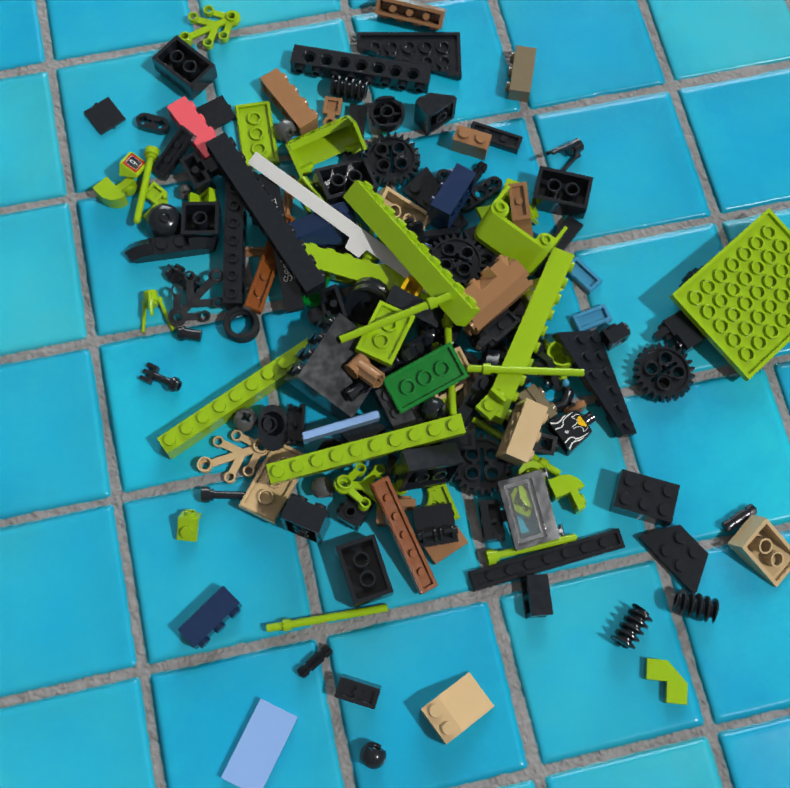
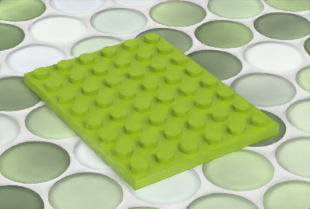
(744, 296)

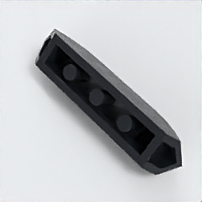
(170, 247)
(477, 387)

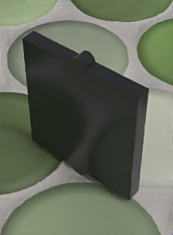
(216, 112)
(104, 115)

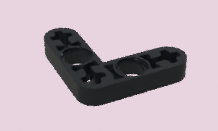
(483, 187)

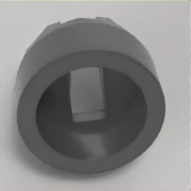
(182, 191)

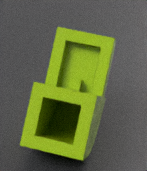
(113, 195)
(567, 486)

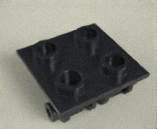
(435, 525)

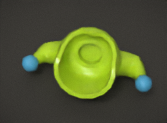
(560, 360)

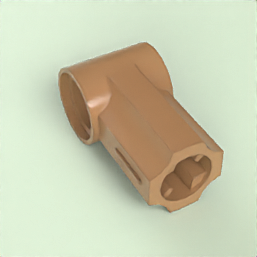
(362, 368)

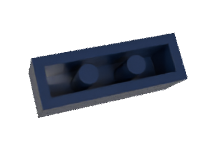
(210, 618)

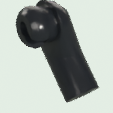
(566, 399)

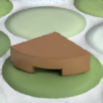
(579, 406)

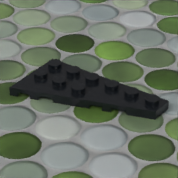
(433, 49)
(588, 353)

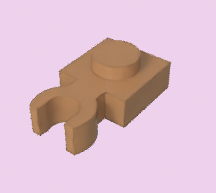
(332, 108)

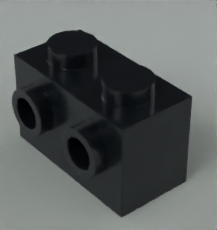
(350, 513)

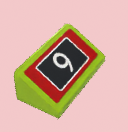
(131, 166)

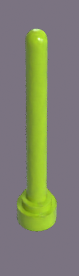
(151, 154)
(493, 556)

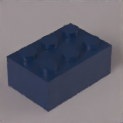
(450, 197)

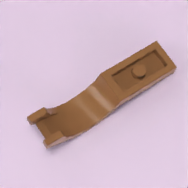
(520, 206)

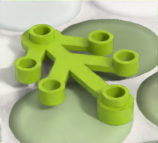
(211, 26)
(351, 485)

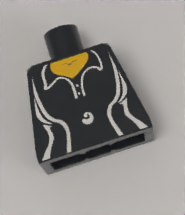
(571, 429)

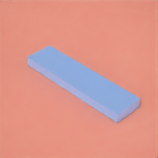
(340, 426)

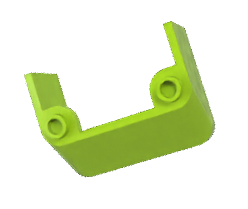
(325, 143)
(508, 240)

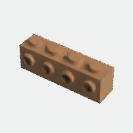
(413, 12)

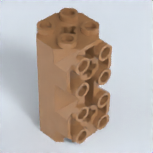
(496, 291)

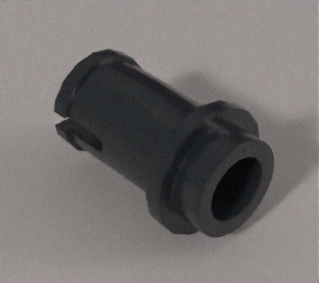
(189, 334)

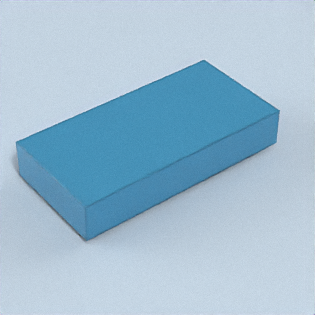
(584, 276)
(591, 318)

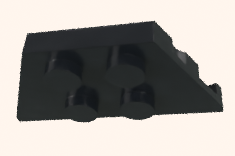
(678, 553)

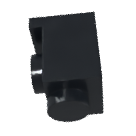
(615, 335)
(551, 444)

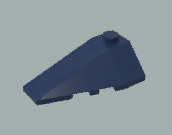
(319, 231)

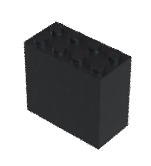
(321, 367)

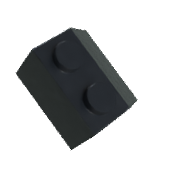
(434, 111)
(201, 218)

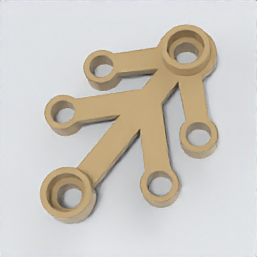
(238, 455)

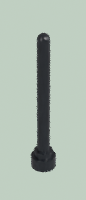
(209, 495)

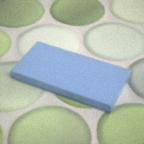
(259, 746)

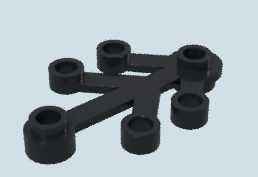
(193, 299)

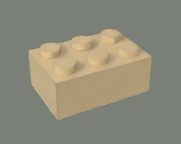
(522, 432)

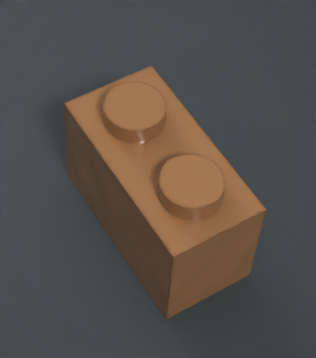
(471, 142)

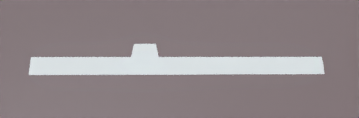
(359, 238)

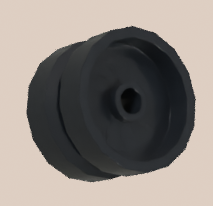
(364, 299)

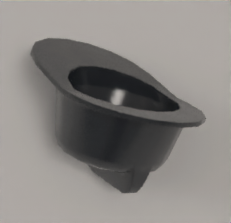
(272, 427)

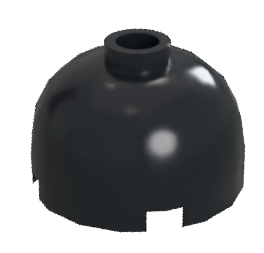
(387, 114)
(163, 221)

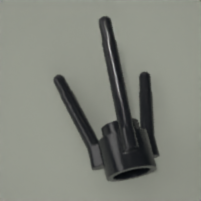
(572, 148)

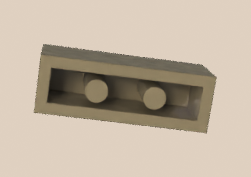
(521, 73)

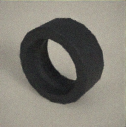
(241, 338)

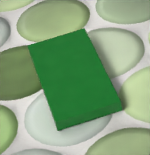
(425, 377)

